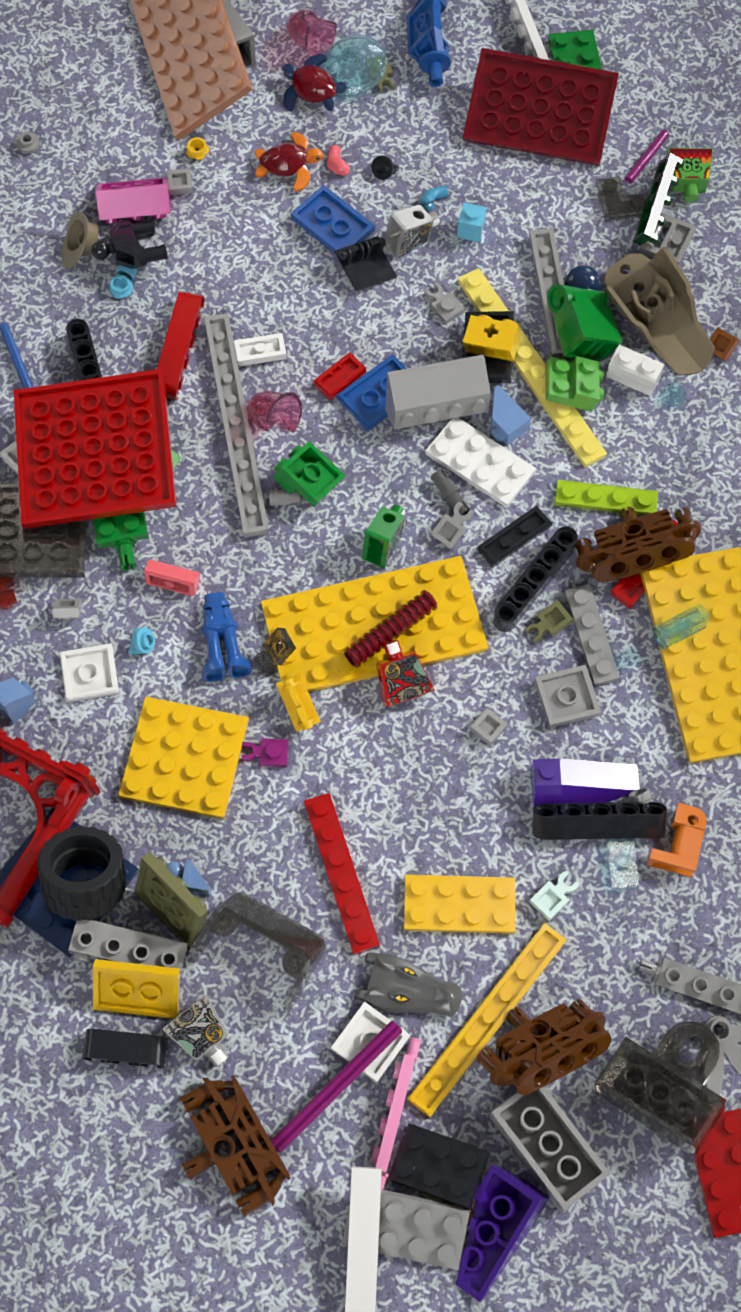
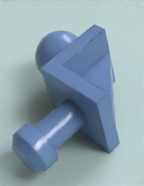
(191, 877)

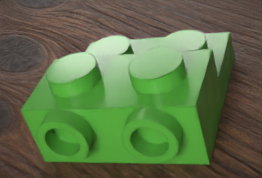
(574, 382)

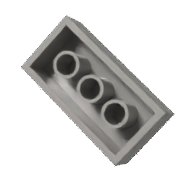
(549, 1146)

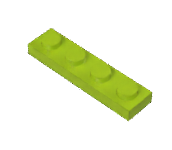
(605, 497)

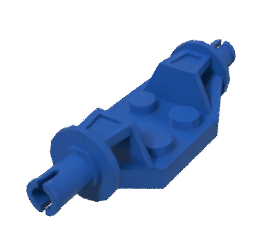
(426, 39)

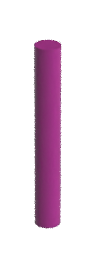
(647, 156)

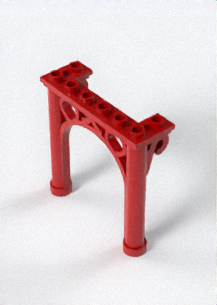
(73, 791)

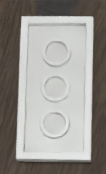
(480, 461)

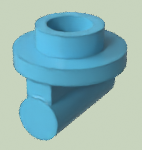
(142, 641)

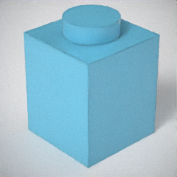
(471, 222)

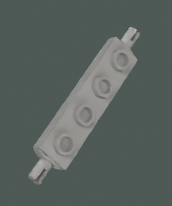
(695, 984)

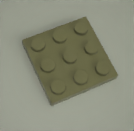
(170, 899)

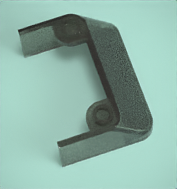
(302, 944)

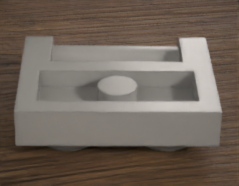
(676, 239)

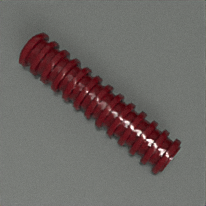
(390, 628)

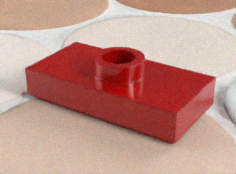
(339, 376)

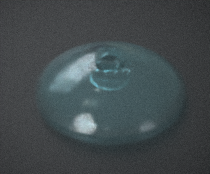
(356, 62)

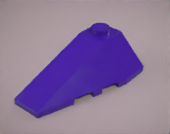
(500, 1222)

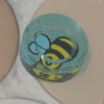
(673, 395)

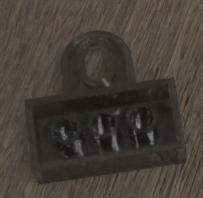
(664, 1089)

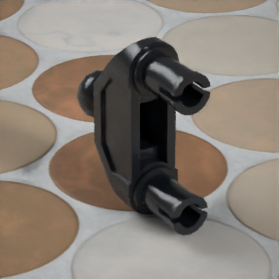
(126, 247)

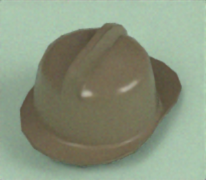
(78, 240)

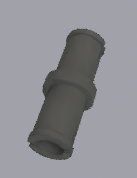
(449, 492)

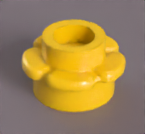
(197, 143)

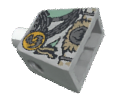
(409, 229)
(199, 1032)

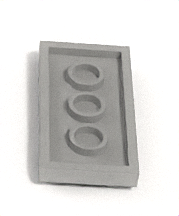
(420, 1229)

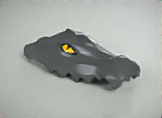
(405, 988)

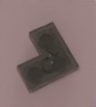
(615, 204)

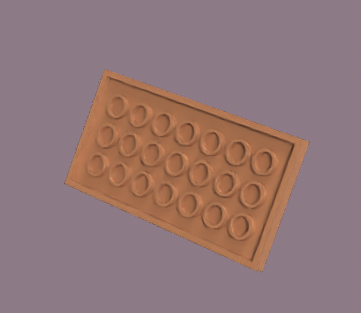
(192, 59)

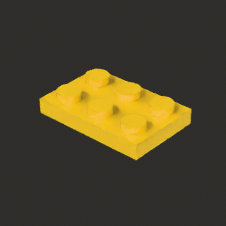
(136, 989)

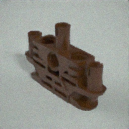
(638, 544)
(545, 1046)
(251, 1135)

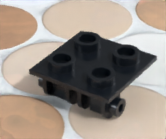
(366, 263)

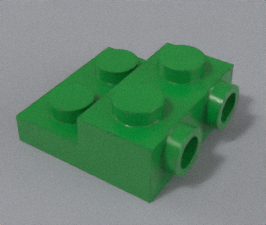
(308, 473)

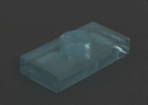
(622, 864)

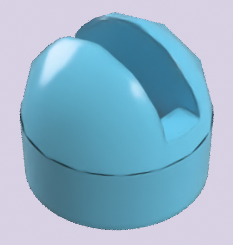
(124, 270)

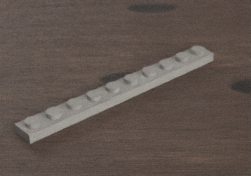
(236, 426)

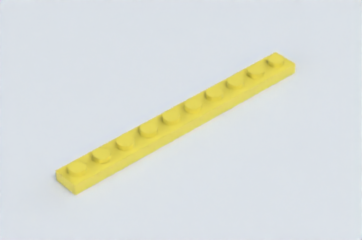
(534, 373)

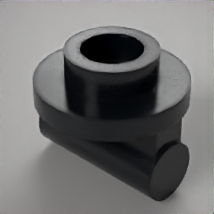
(383, 167)

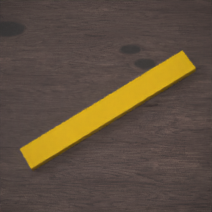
(486, 1020)

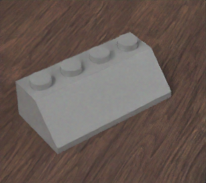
(437, 392)

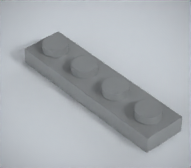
(591, 635)

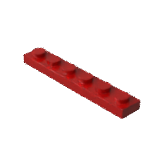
(341, 874)

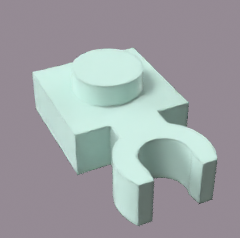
(552, 898)

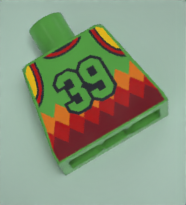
(695, 172)

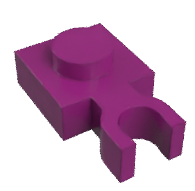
(271, 752)

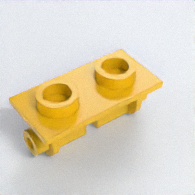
(298, 702)

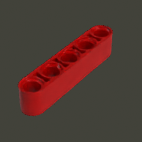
(179, 340)

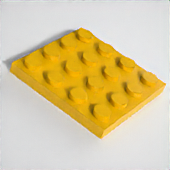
(184, 757)

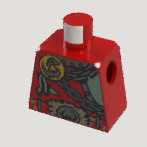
(401, 675)

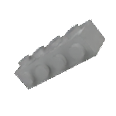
(119, 944)

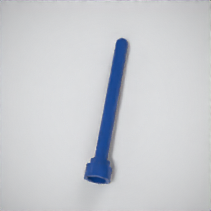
(15, 356)

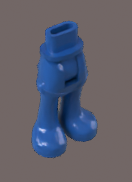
(218, 624)

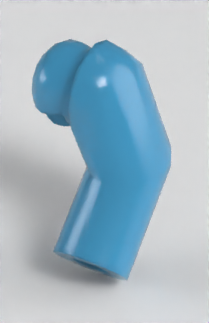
(431, 195)

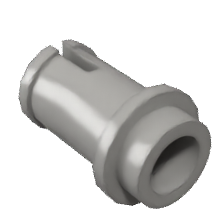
(282, 497)

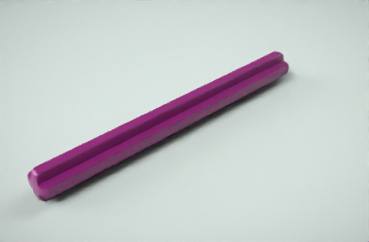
(336, 1086)

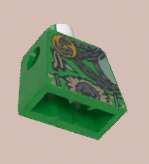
(387, 528)

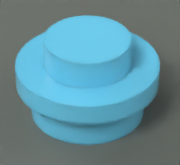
(120, 287)

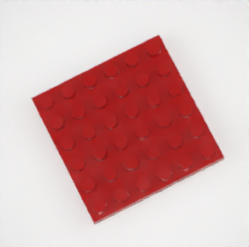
(93, 449)

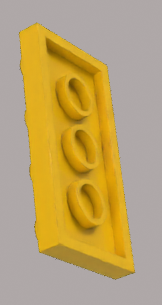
(459, 904)

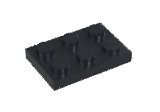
(439, 1166)

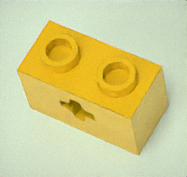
(492, 337)

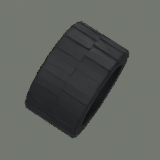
(87, 898)

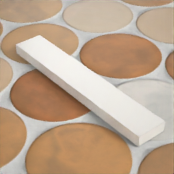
(363, 1239)

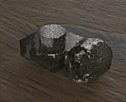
(278, 649)

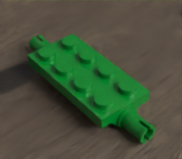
(122, 534)

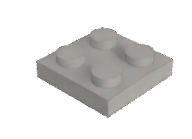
(567, 696)

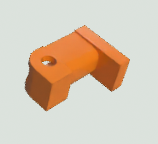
(685, 842)

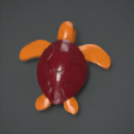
(289, 159)

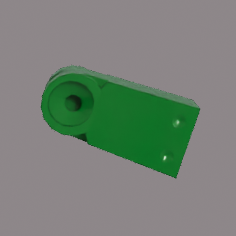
(583, 322)

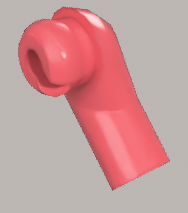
(335, 163)

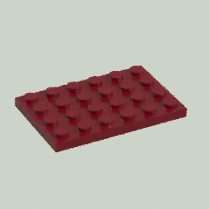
(540, 106)

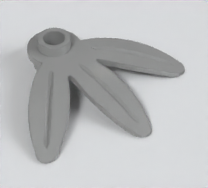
(728, 1044)

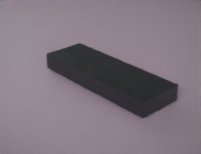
(514, 536)

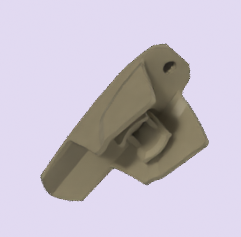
(662, 311)

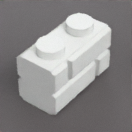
(635, 370)

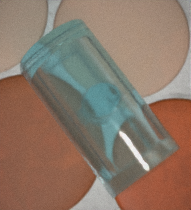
(681, 626)

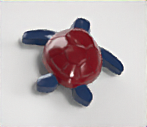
(311, 83)

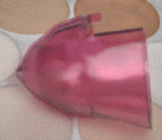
(311, 32)
(283, 407)

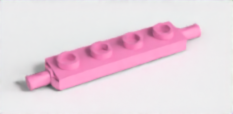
(395, 1100)

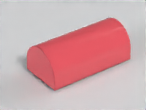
(171, 577)

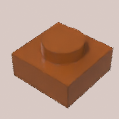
(723, 343)

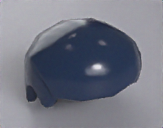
(583, 277)

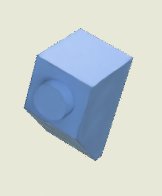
(507, 418)
(15, 699)

